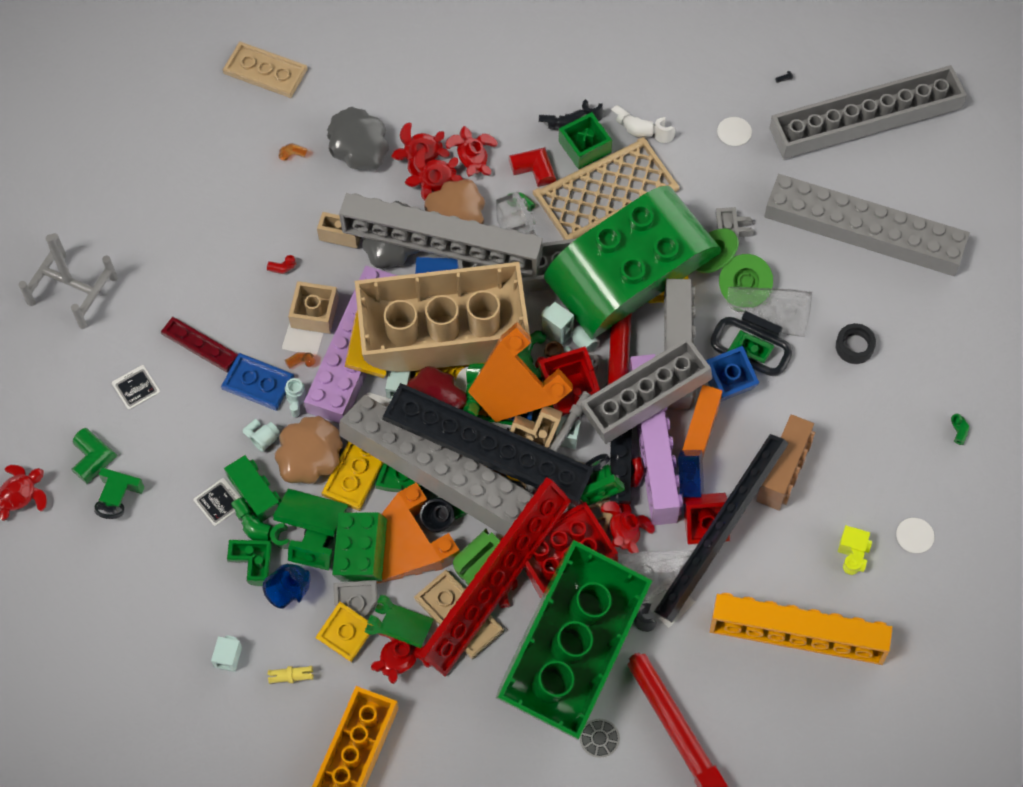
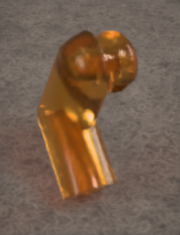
(291, 149)
(295, 359)

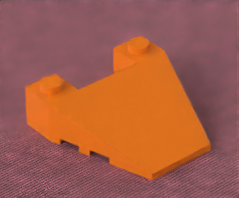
(508, 386)
(406, 545)

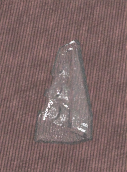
(780, 306)
(658, 566)

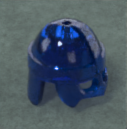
(286, 584)

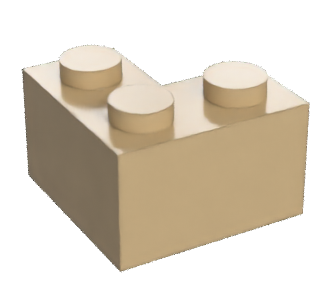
(330, 231)
(542, 430)

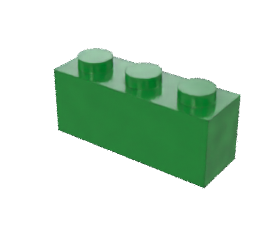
(253, 487)

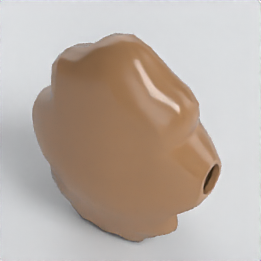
(458, 200)
(308, 450)

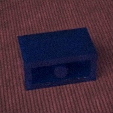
(691, 473)

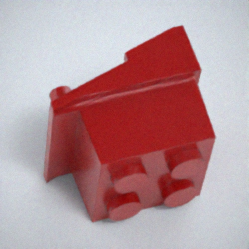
(578, 369)

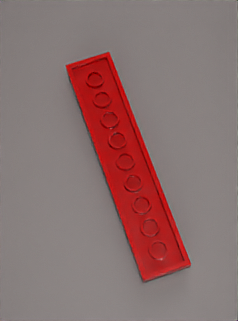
(495, 577)

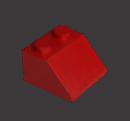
(700, 513)

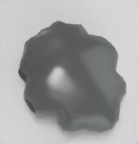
(357, 139)
(384, 254)

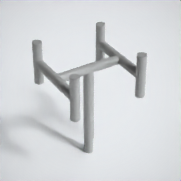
(58, 254)

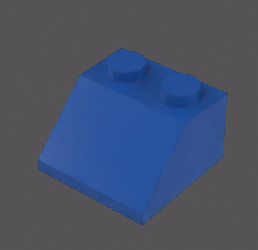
(732, 373)

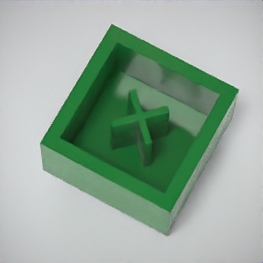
(585, 140)

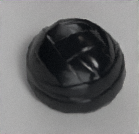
(437, 515)

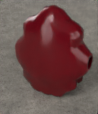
(439, 385)

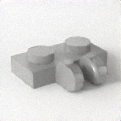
(728, 219)

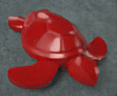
(431, 144)
(471, 150)
(432, 174)
(20, 489)
(625, 525)
(397, 658)

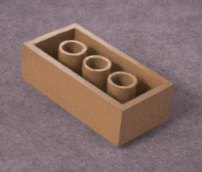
(783, 476)

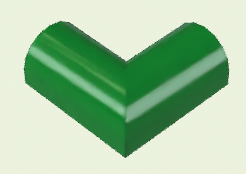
(753, 346)
(97, 455)
(256, 554)

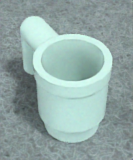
(581, 339)
(295, 395)
(262, 437)

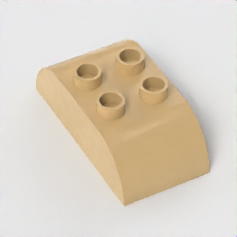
(438, 316)

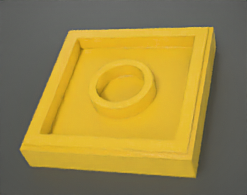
(344, 632)

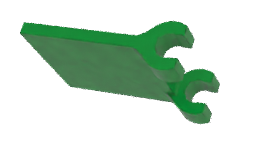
(399, 623)

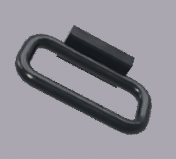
(761, 328)

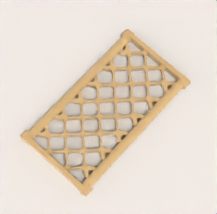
(600, 166)

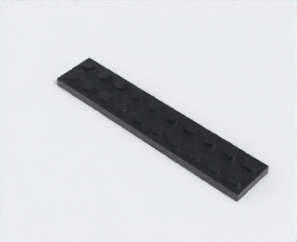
(485, 442)

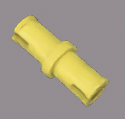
(290, 674)

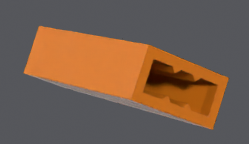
(703, 419)

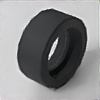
(862, 331)

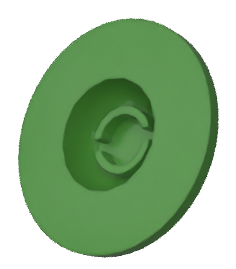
(728, 243)
(745, 271)

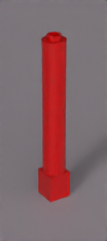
(619, 349)
(674, 722)

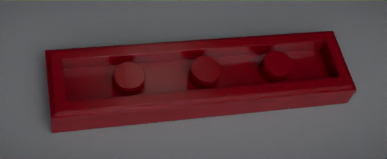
(199, 344)

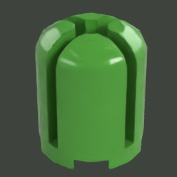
(474, 555)

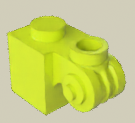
(855, 544)

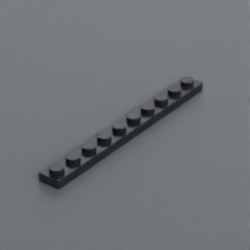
(721, 527)

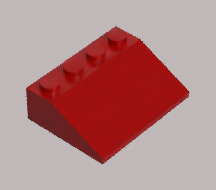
(576, 525)

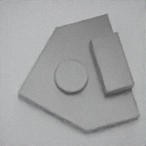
(358, 595)

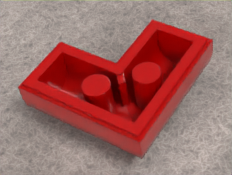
(534, 161)

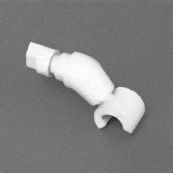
(644, 128)

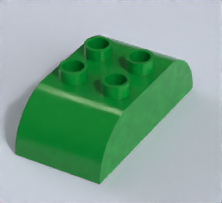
(629, 259)
(573, 639)

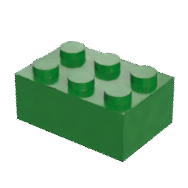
(359, 547)

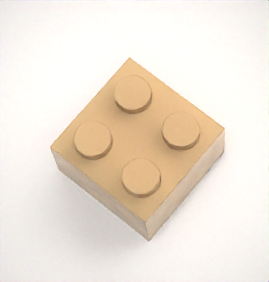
(313, 307)

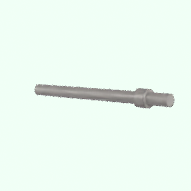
(575, 412)

